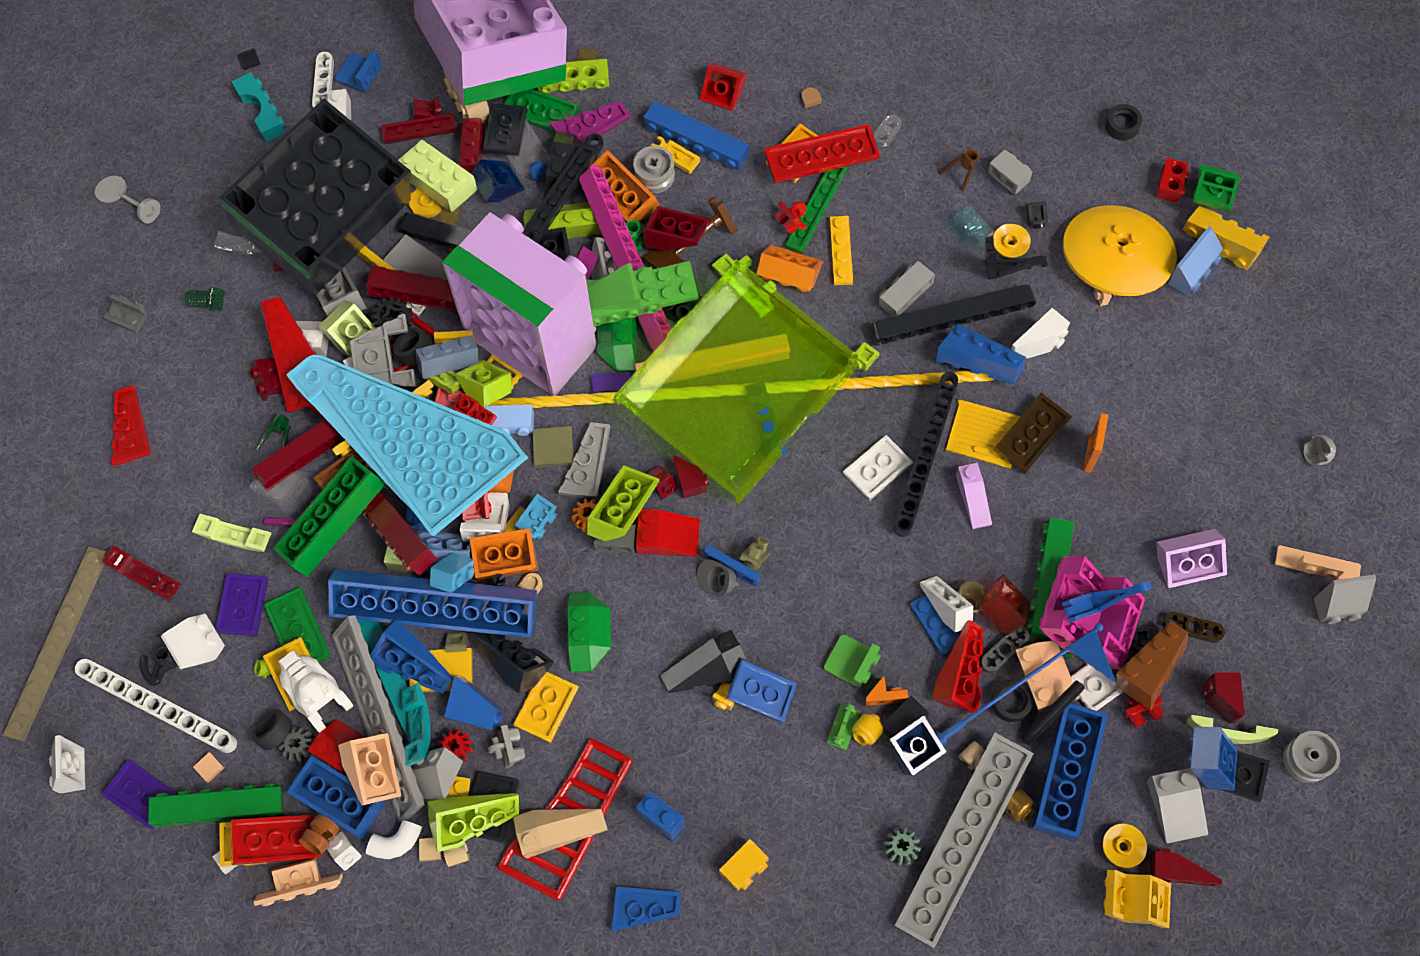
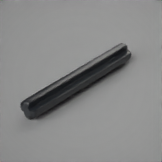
(1052, 712)

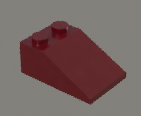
(674, 229)

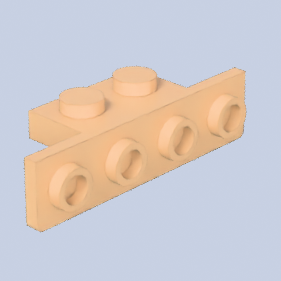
(1316, 563)
(296, 880)

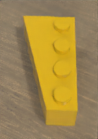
(1238, 243)

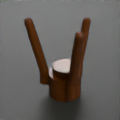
(968, 161)

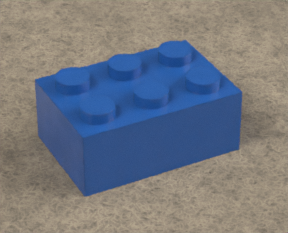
(1213, 758)

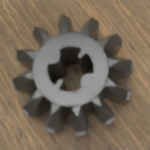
(290, 750)

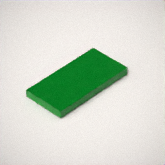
(542, 107)
(294, 619)

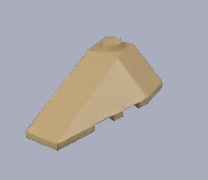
(549, 829)

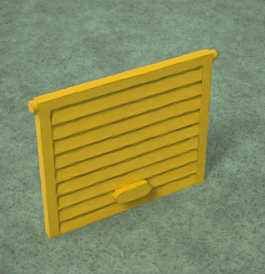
(978, 432)

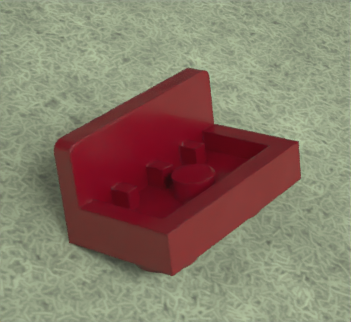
(266, 377)

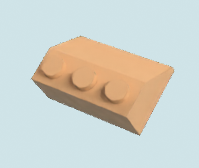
(1049, 682)

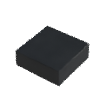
(249, 59)

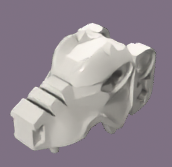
(310, 687)

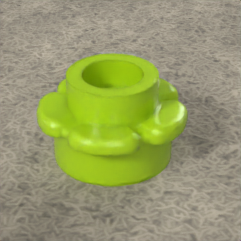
(261, 669)

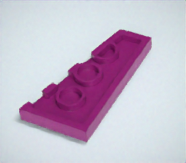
(593, 122)

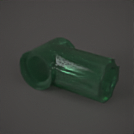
(211, 299)

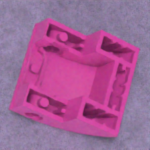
(1077, 578)

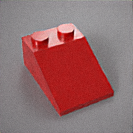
(667, 533)

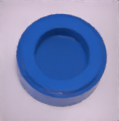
(538, 170)

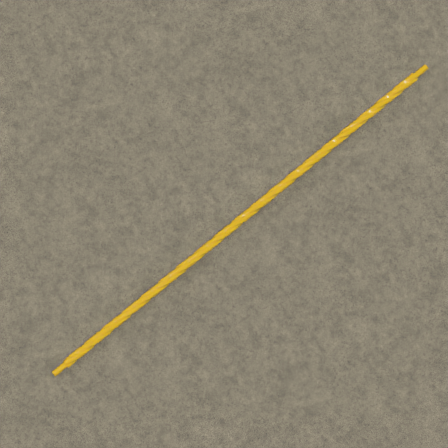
(851, 383)

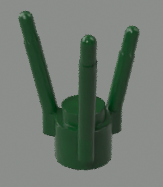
(278, 424)

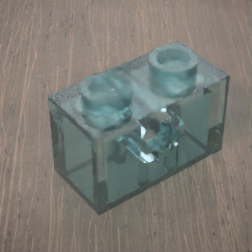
(972, 227)

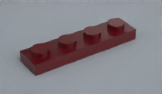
(418, 128)

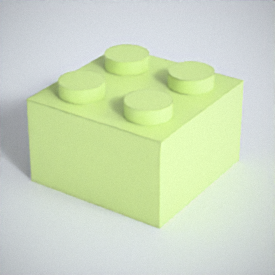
(344, 325)

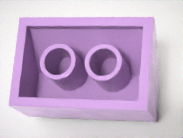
(1192, 557)

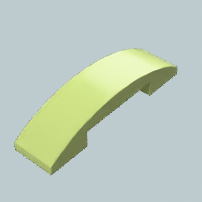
(231, 534)
(1257, 734)

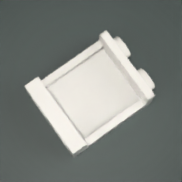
(494, 525)

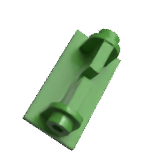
(842, 727)

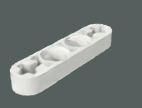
(322, 82)

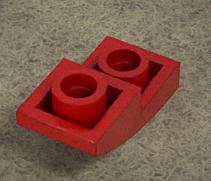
(472, 408)

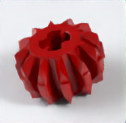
(461, 740)

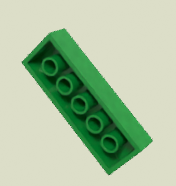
(329, 516)

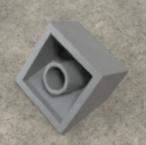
(436, 773)

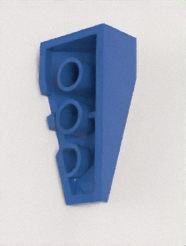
(405, 655)

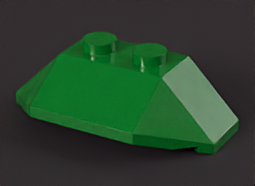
(618, 344)
(587, 631)

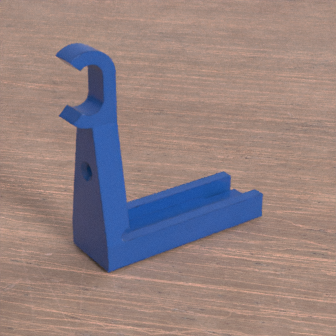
(1099, 601)

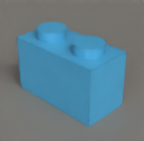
(451, 572)

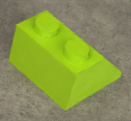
(485, 382)

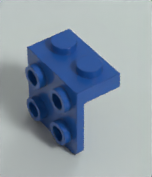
(359, 71)

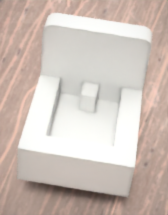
(343, 851)

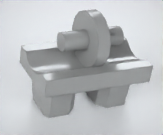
(510, 754)

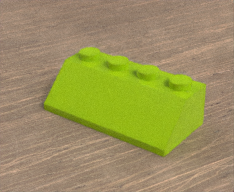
(575, 217)
(620, 504)

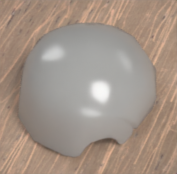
(1323, 446)

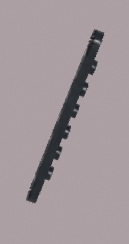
(563, 188)

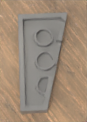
(586, 472)

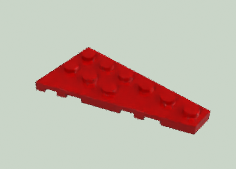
(288, 348)

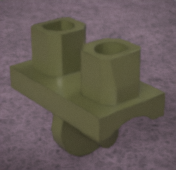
(756, 554)

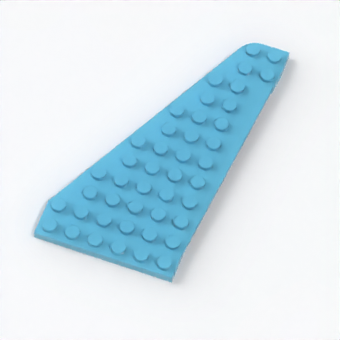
(419, 448)

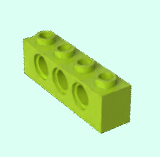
(586, 75)

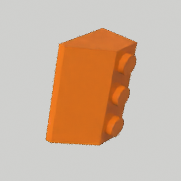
(789, 268)
(503, 554)

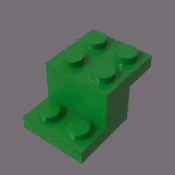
(1215, 188)

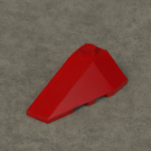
(959, 678)

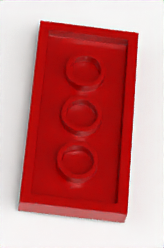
(269, 839)

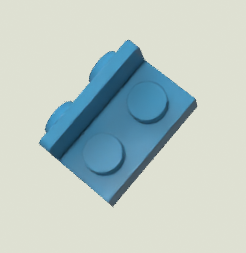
(537, 516)

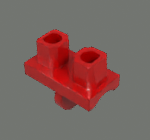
(791, 215)
(1135, 715)

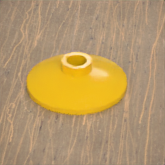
(1014, 234)
(1134, 841)

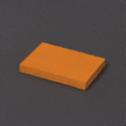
(1095, 443)

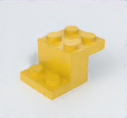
(1137, 898)

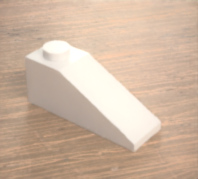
(950, 605)

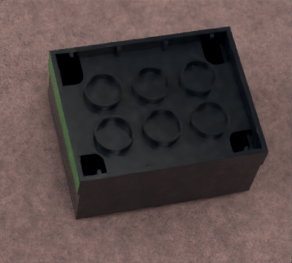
(318, 196)

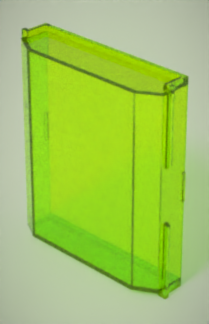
(725, 364)

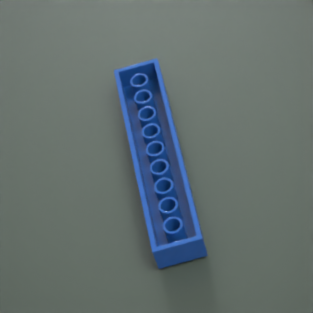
(418, 604)

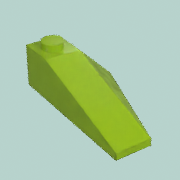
(462, 817)

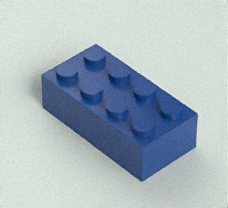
(334, 797)

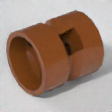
(317, 837)

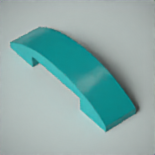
(419, 724)

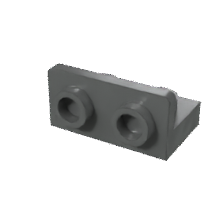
(126, 314)

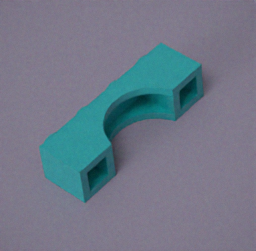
(250, 92)

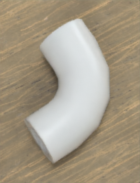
(396, 845)

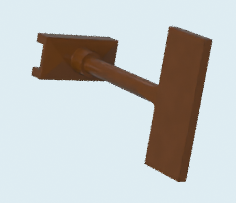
(666, 258)

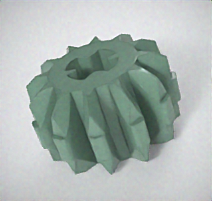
(899, 853)

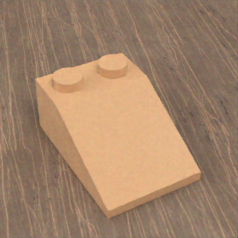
(370, 768)

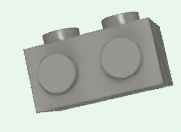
(1010, 172)

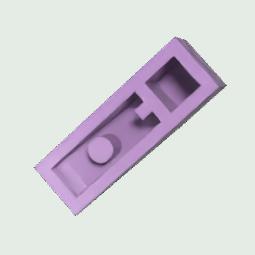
(974, 495)

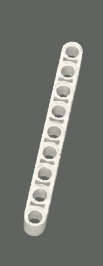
(147, 702)

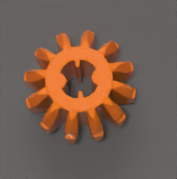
(579, 517)

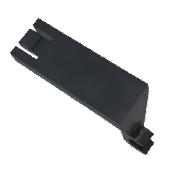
(1001, 267)

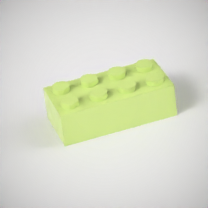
(438, 176)

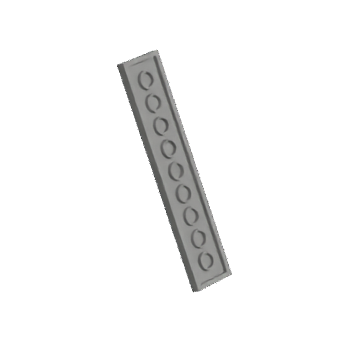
(375, 710)
(963, 840)

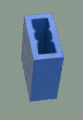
(661, 816)

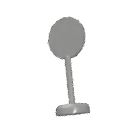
(114, 188)

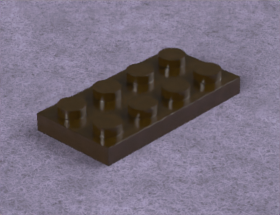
(1032, 433)

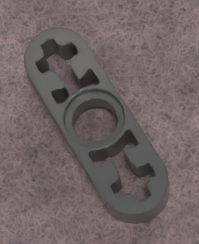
(1004, 641)

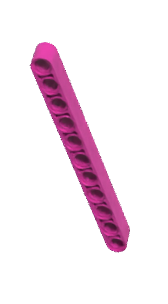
(620, 243)

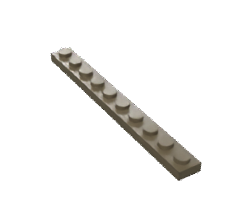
(55, 645)

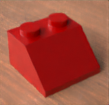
(723, 86)
(326, 743)

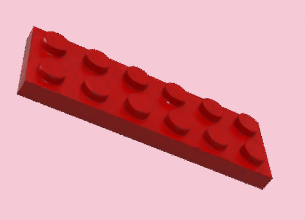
(821, 153)

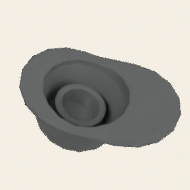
(716, 578)

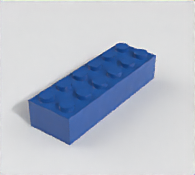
(1070, 772)

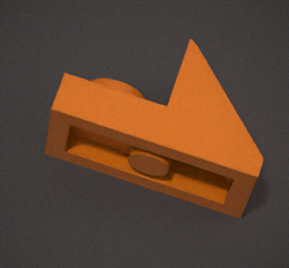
(879, 696)

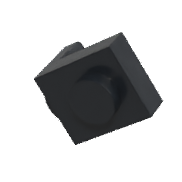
(1037, 214)

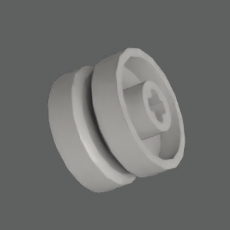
(654, 168)
(1311, 756)

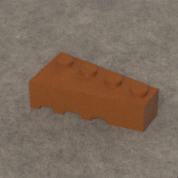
(1152, 665)

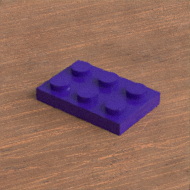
(242, 605)
(132, 791)

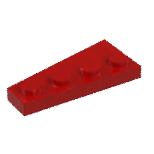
(129, 428)

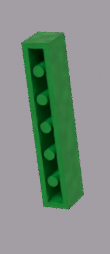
(1055, 546)
(216, 806)

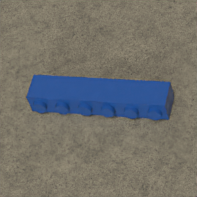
(696, 136)

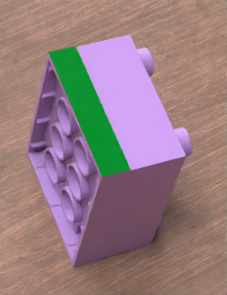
(495, 44)
(522, 302)

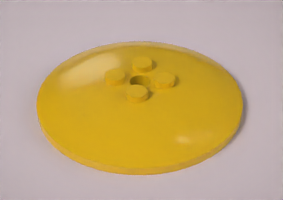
(1125, 270)

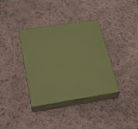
(553, 446)

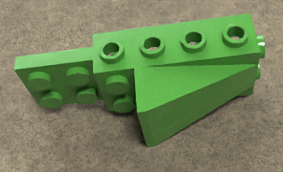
(639, 292)

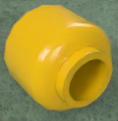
(867, 729)

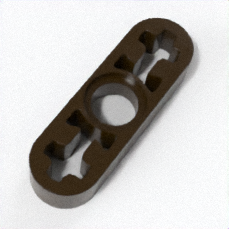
(1208, 636)

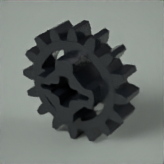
(393, 309)

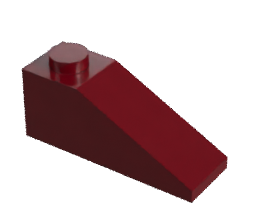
(1178, 869)

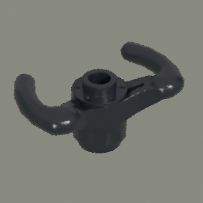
(164, 663)

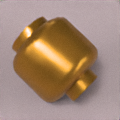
(1020, 806)

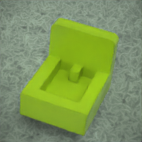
(866, 356)

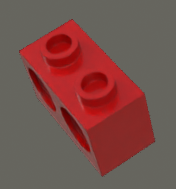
(1171, 180)

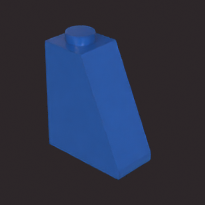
(472, 705)

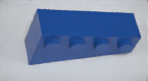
(980, 355)

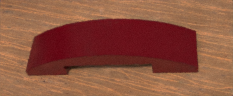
(141, 573)

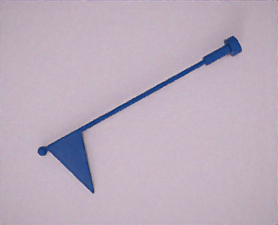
(1086, 648)

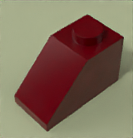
(690, 477)

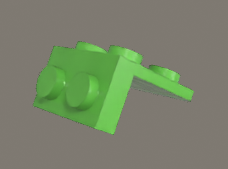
(852, 661)

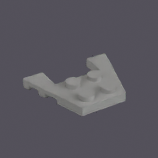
(373, 354)

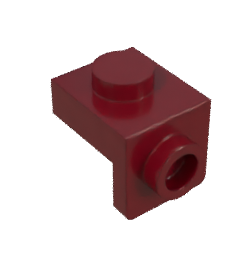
(425, 109)
(666, 482)

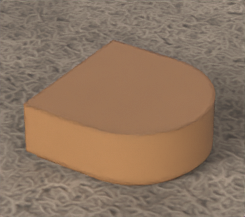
(811, 97)

